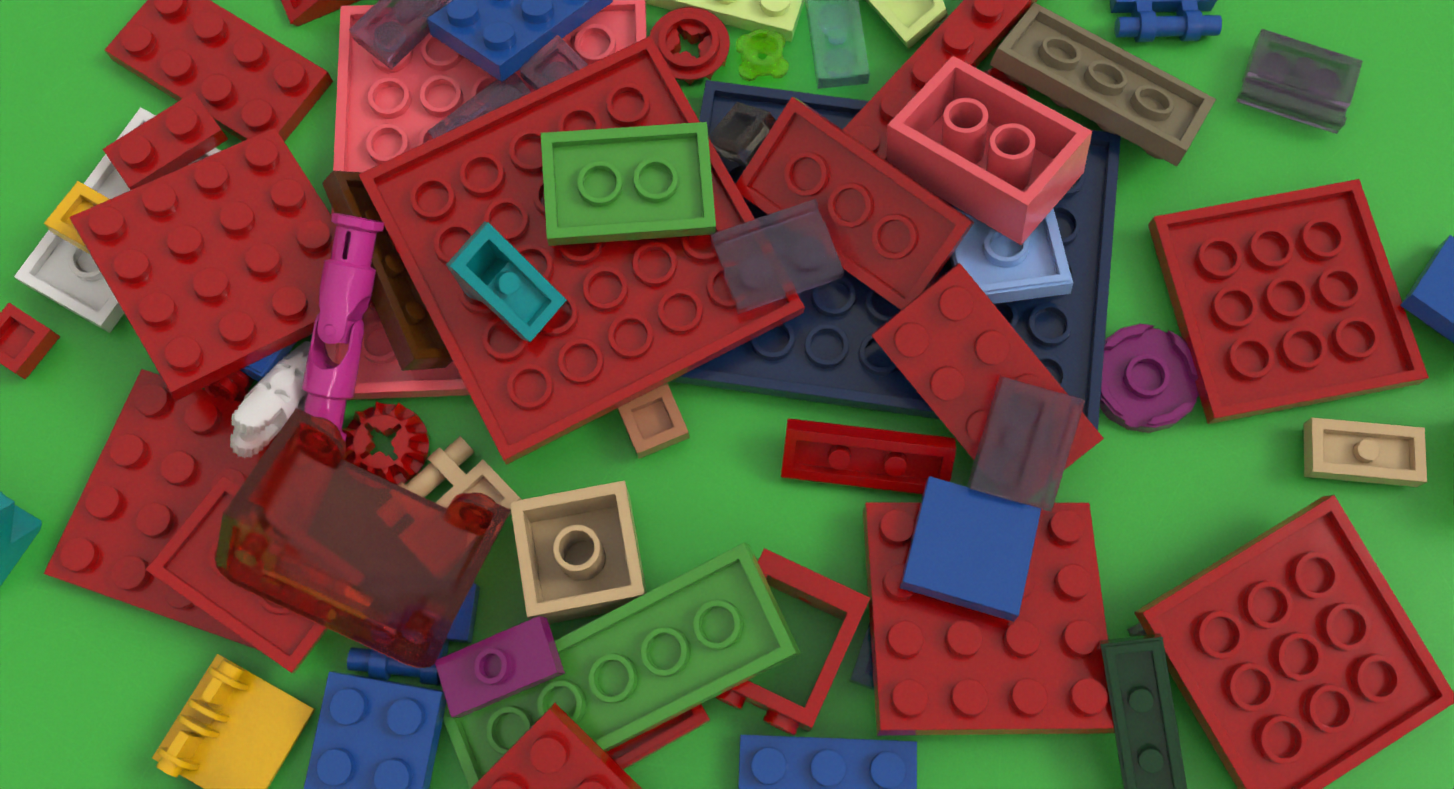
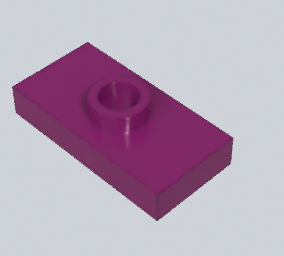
(499, 667)

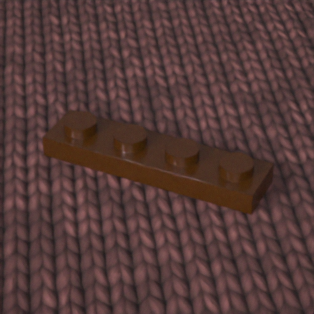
(394, 293)

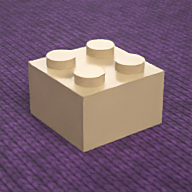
(578, 552)

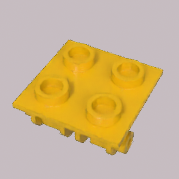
(232, 730)

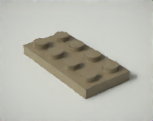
(1103, 83)

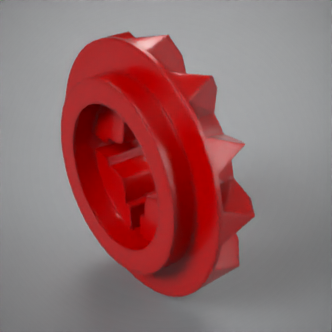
(695, 26)
(409, 444)

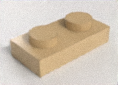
(1365, 452)

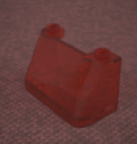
(354, 545)

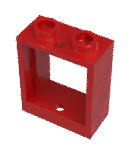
(825, 596)

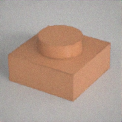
(653, 421)

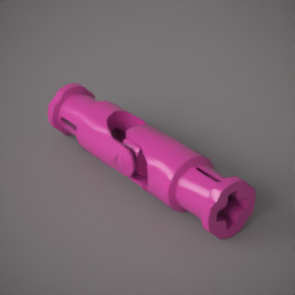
(343, 300)

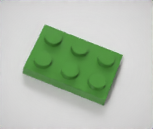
(627, 183)

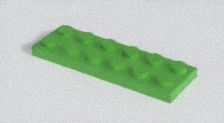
(644, 661)

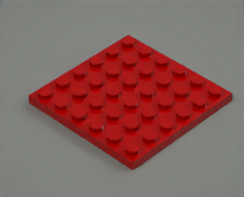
(632, 306)

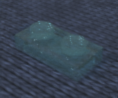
(837, 43)

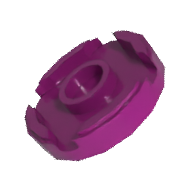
(1147, 379)

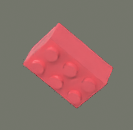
(988, 148)

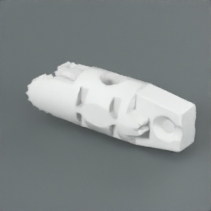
(270, 404)

